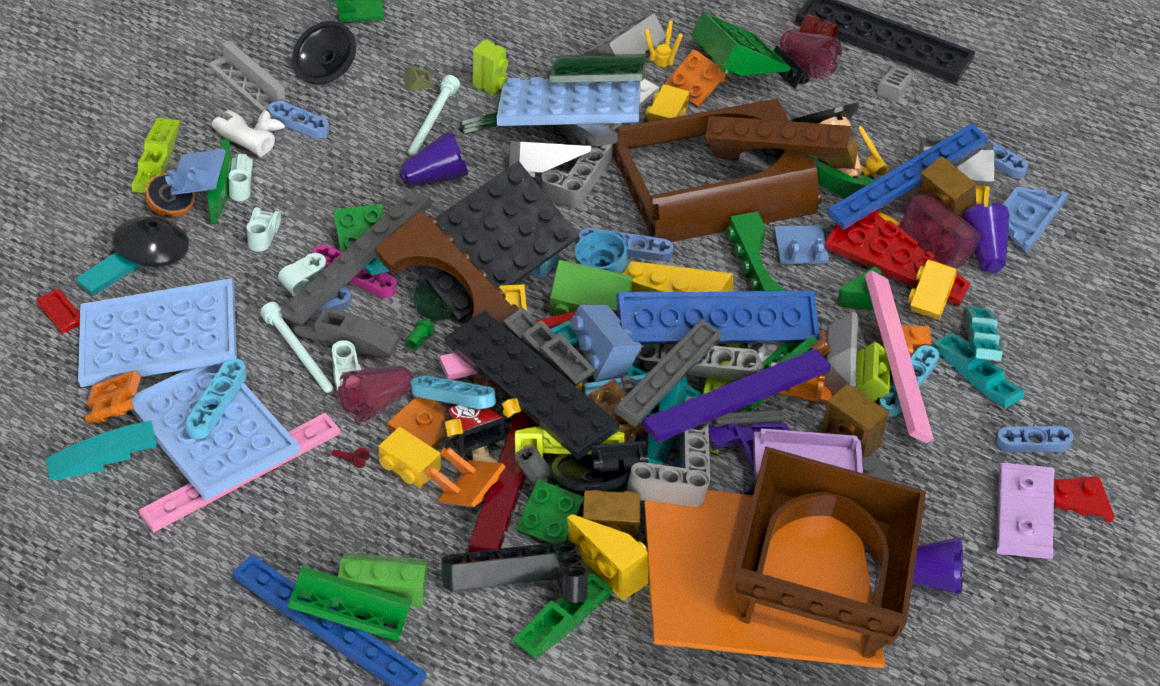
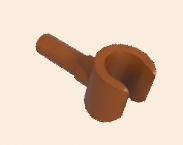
(821, 345)

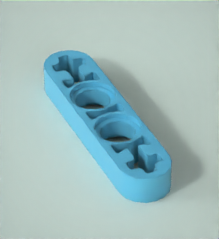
(924, 369)
(453, 392)
(221, 399)

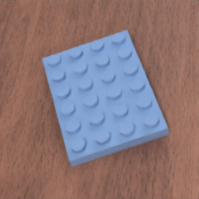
(549, 103)
(157, 332)
(237, 448)

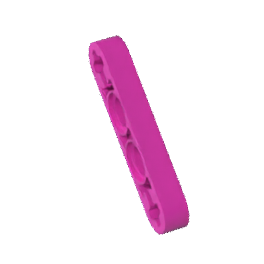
(371, 284)

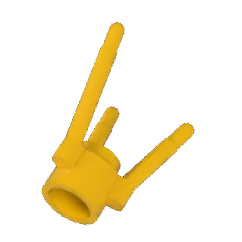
(663, 55)
(874, 164)

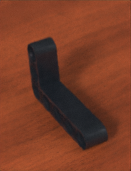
(519, 565)

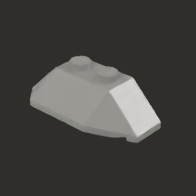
(842, 340)

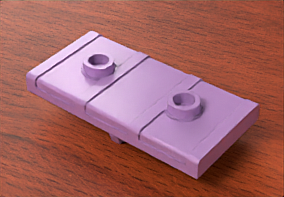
(824, 447)
(1025, 511)

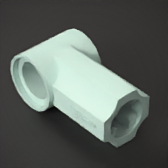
(240, 177)

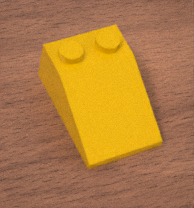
(611, 555)

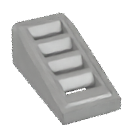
(895, 83)

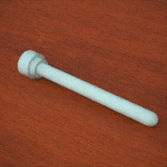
(448, 87)
(272, 314)

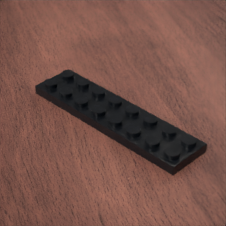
(892, 38)
(539, 388)

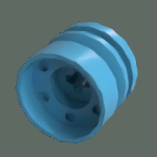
(602, 251)

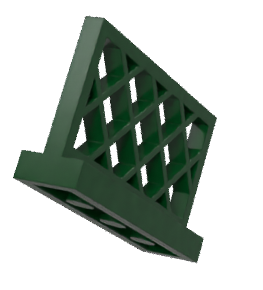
(598, 68)

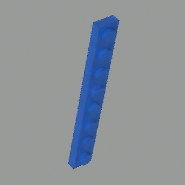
(904, 177)
(351, 642)

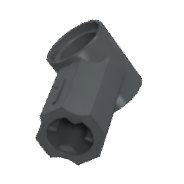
(534, 466)

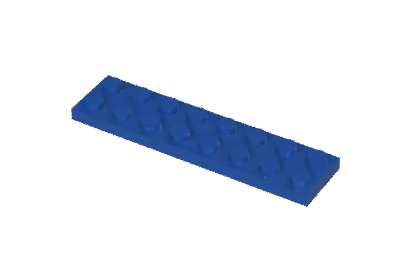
(737, 314)

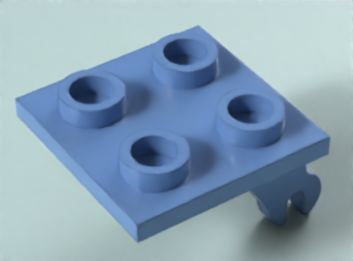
(196, 172)
(801, 244)

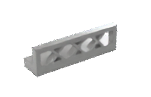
(255, 75)

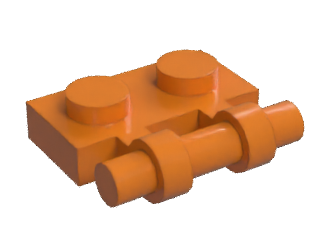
(112, 397)

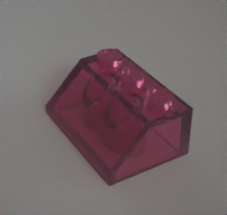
(940, 230)

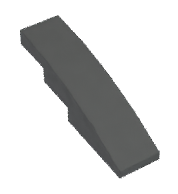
(588, 134)
(551, 348)

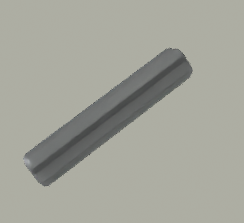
(748, 418)

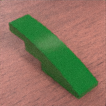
(218, 196)
(560, 618)

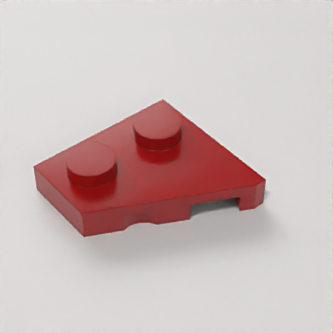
(1083, 496)

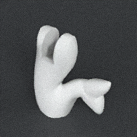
(256, 140)

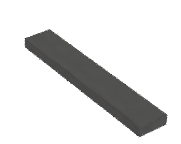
(667, 373)

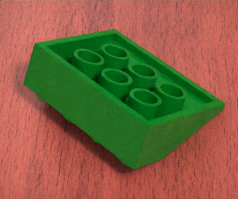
(735, 48)

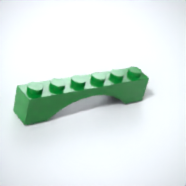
(748, 235)

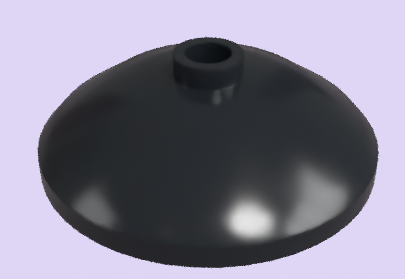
(319, 45)
(839, 112)
(150, 241)
(581, 477)

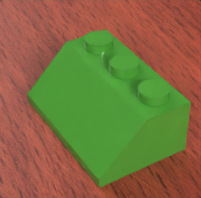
(585, 285)
(388, 573)

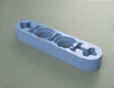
(645, 241)

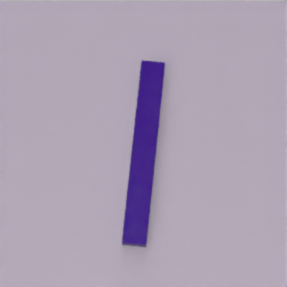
(735, 395)

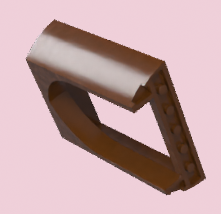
(777, 193)
(876, 509)

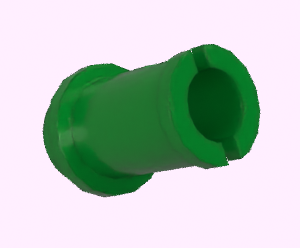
(422, 330)

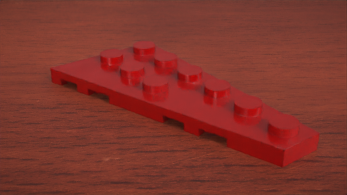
(889, 249)

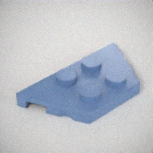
(1031, 214)

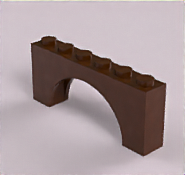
(830, 142)
(424, 244)

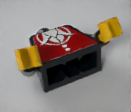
(473, 427)

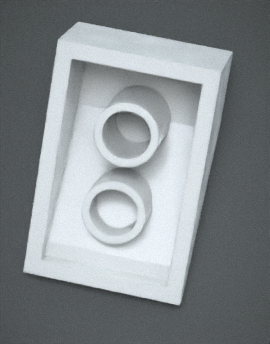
(543, 156)

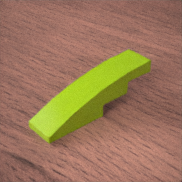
(157, 152)

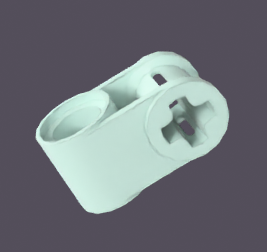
(262, 229)
(301, 273)
(343, 360)

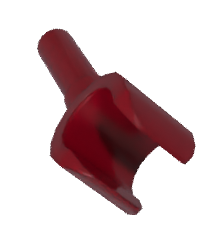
(354, 457)

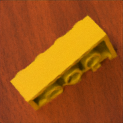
(665, 278)

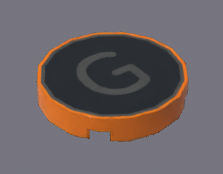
(163, 202)

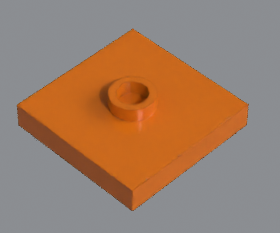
(420, 418)

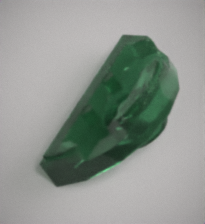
(430, 304)

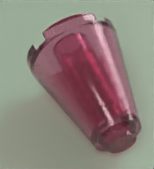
(812, 51)
(372, 390)

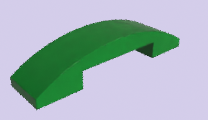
(837, 181)

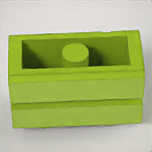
(489, 67)
(873, 372)

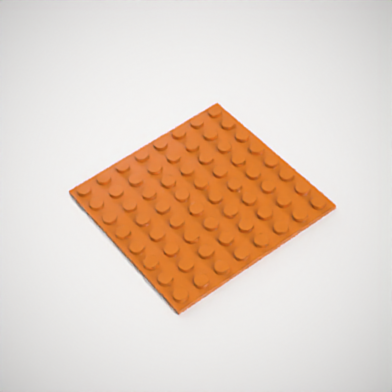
(693, 570)

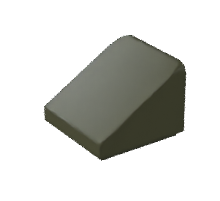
(417, 79)

